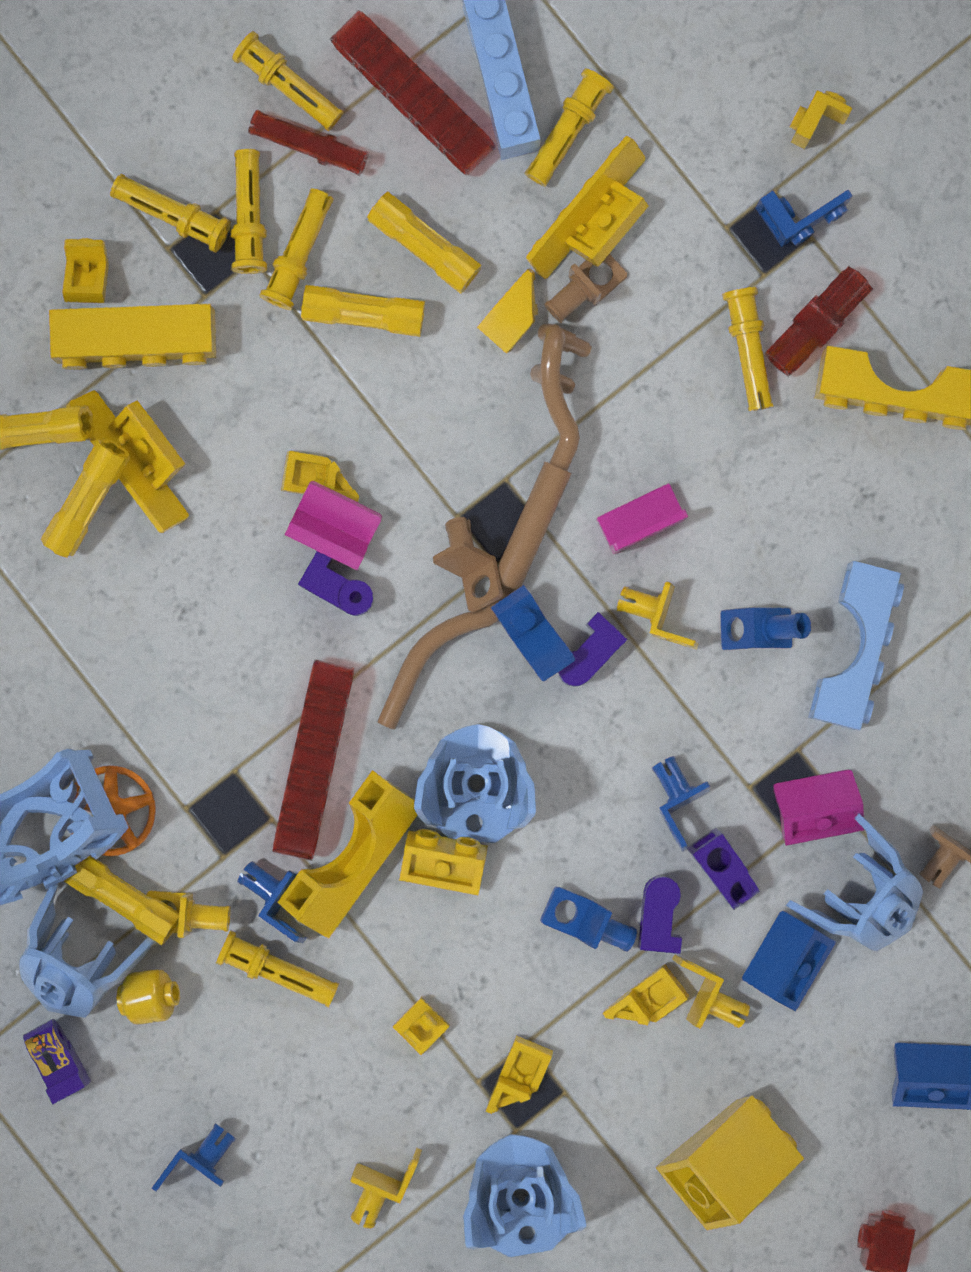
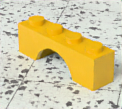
(849, 379)
(327, 893)

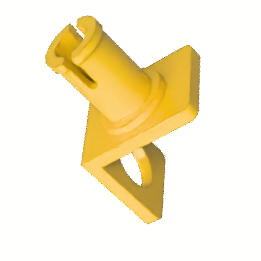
(655, 610)
(195, 915)
(710, 1000)
(378, 1188)

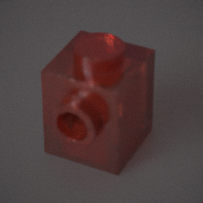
(886, 1242)

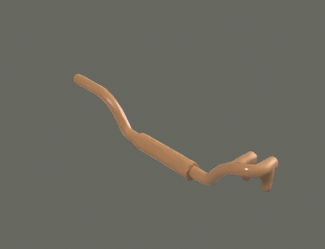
(530, 526)

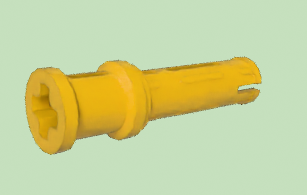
(275, 64)
(577, 112)
(186, 218)
(248, 230)
(291, 265)
(746, 329)
(258, 962)

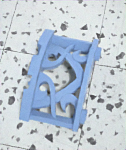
(89, 836)

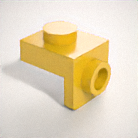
(806, 120)
(85, 271)

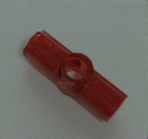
(818, 321)

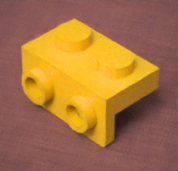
(443, 861)

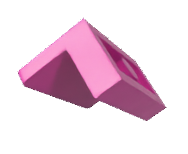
(641, 518)
(333, 525)
(819, 807)

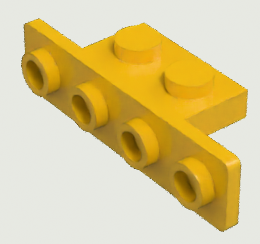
(596, 215)
(151, 460)

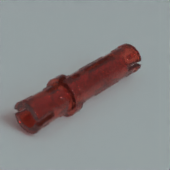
(310, 143)

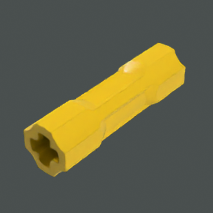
(445, 259)
(388, 314)
(56, 426)
(98, 475)
(146, 913)

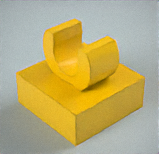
(421, 1025)

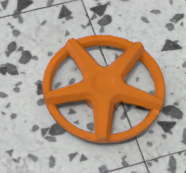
(126, 805)

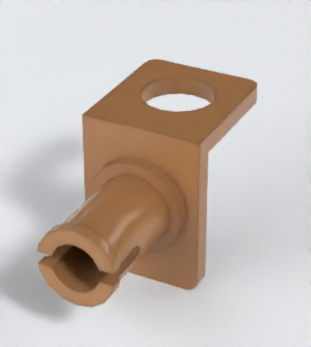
(582, 288)
(469, 564)
(945, 858)

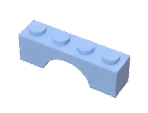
(502, 77)
(869, 596)

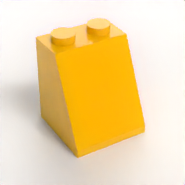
(731, 1164)

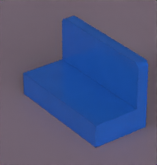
(788, 960)
(932, 1076)

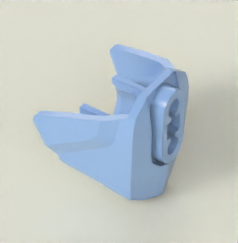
(448, 801)
(890, 909)
(55, 982)
(496, 1215)

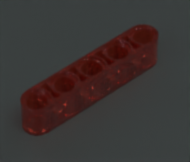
(412, 93)
(313, 759)

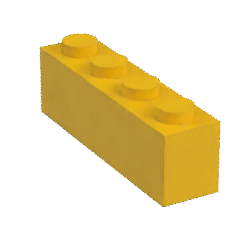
(132, 334)

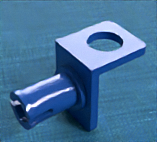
(764, 628)
(679, 794)
(271, 891)
(591, 922)
(204, 1158)

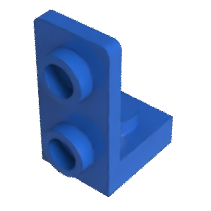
(779, 217)
(532, 633)

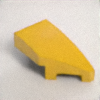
(512, 314)
(304, 468)
(649, 999)
(520, 1074)

